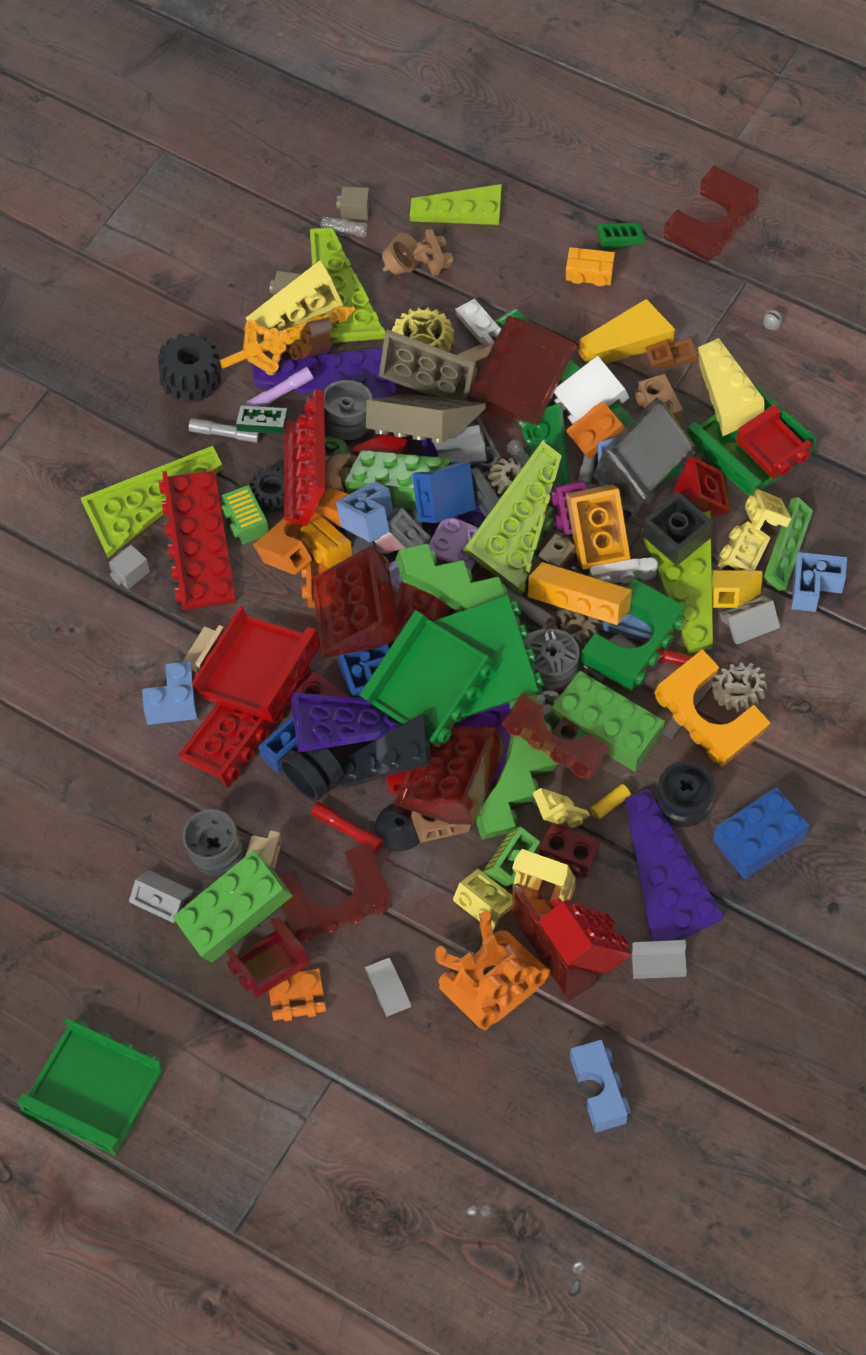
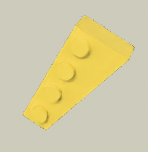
(300, 300)
(729, 388)

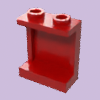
(772, 443)

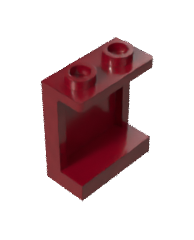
(269, 960)

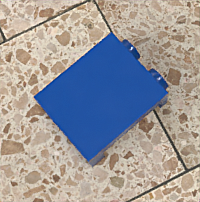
(444, 492)

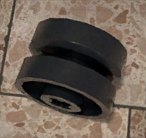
(311, 771)
(685, 793)

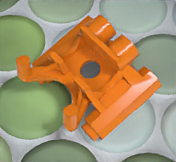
(503, 988)

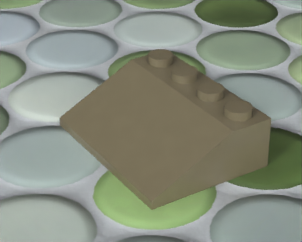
(426, 368)
(420, 416)

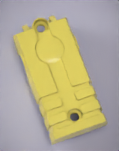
(534, 868)

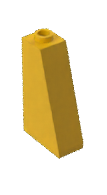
(627, 334)

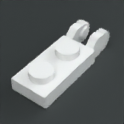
(478, 322)
(625, 570)

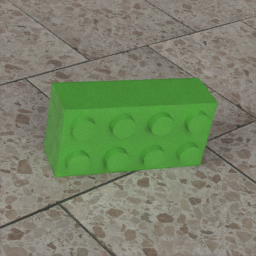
(392, 472)
(610, 719)
(232, 906)

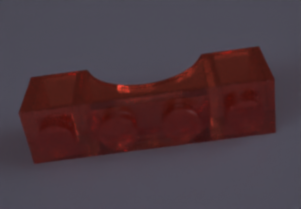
(527, 722)

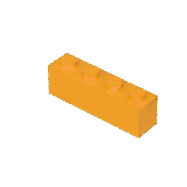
(579, 593)

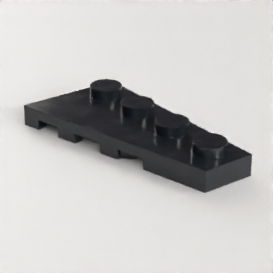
(392, 754)

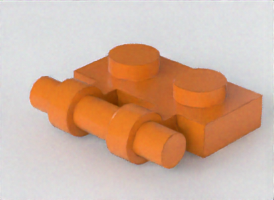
(299, 987)

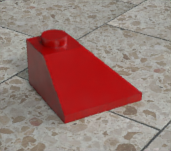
(703, 487)

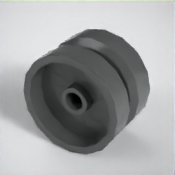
(346, 409)

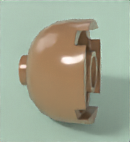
(337, 469)

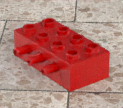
(585, 936)

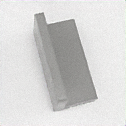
(467, 446)
(751, 619)
(159, 895)
(659, 959)

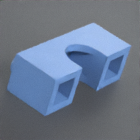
(593, 1063)

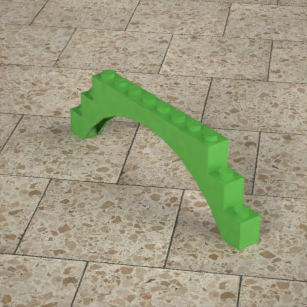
(454, 587)

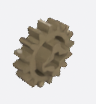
(574, 624)
(739, 686)

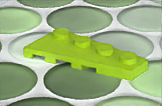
(463, 206)

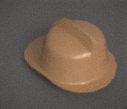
(399, 254)

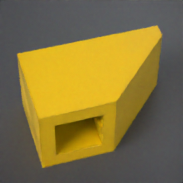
(735, 588)

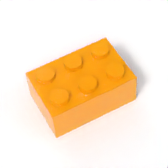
(598, 526)

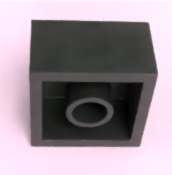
(677, 528)

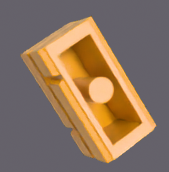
(590, 266)
(325, 543)

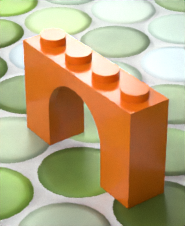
(281, 544)

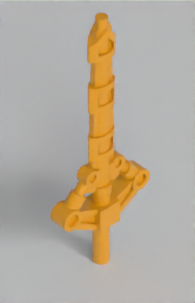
(275, 341)

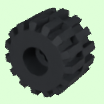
(189, 367)

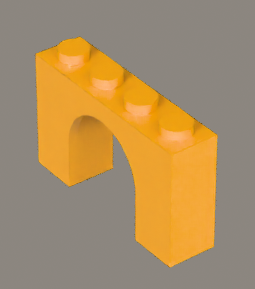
(719, 741)

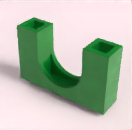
(630, 665)

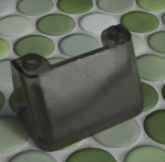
(645, 454)

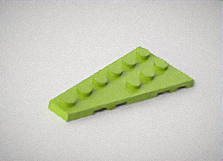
(362, 323)
(135, 504)
(513, 526)
(691, 586)

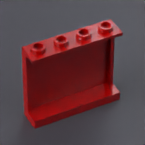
(255, 666)

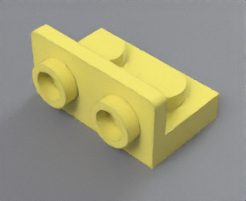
(766, 507)
(744, 548)
(559, 809)
(481, 894)

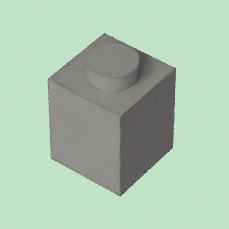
(128, 567)

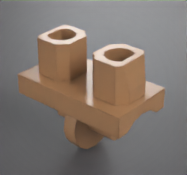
(431, 253)

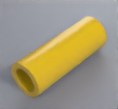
(610, 801)

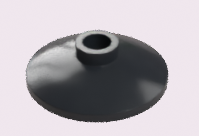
(394, 836)

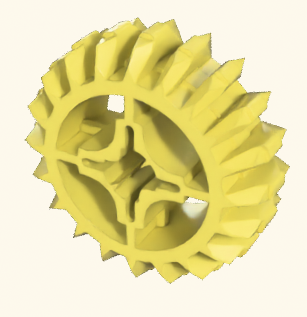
(424, 326)

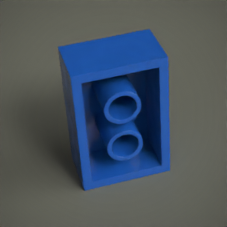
(760, 833)

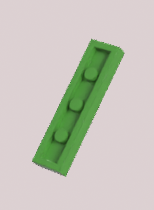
(788, 544)

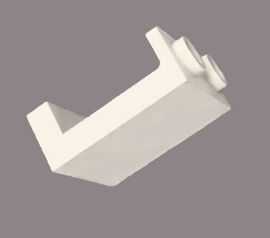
(588, 388)

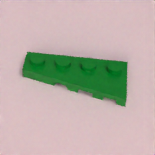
(552, 432)

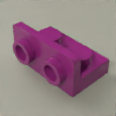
(559, 499)

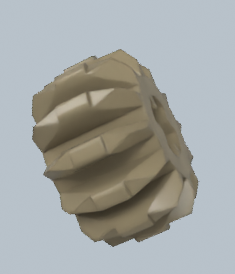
(503, 474)

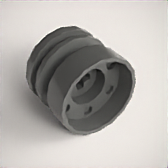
(563, 667)
(212, 842)

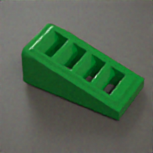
(612, 229)

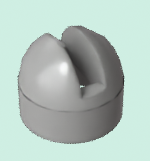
(772, 319)

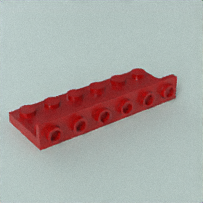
(304, 461)
(197, 540)
(229, 740)

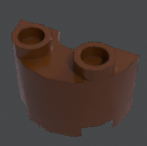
(314, 340)

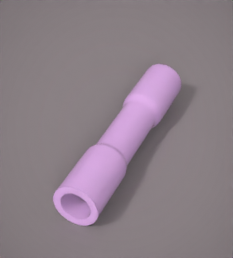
(293, 382)

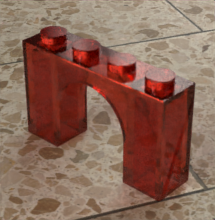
(708, 238)
(369, 897)

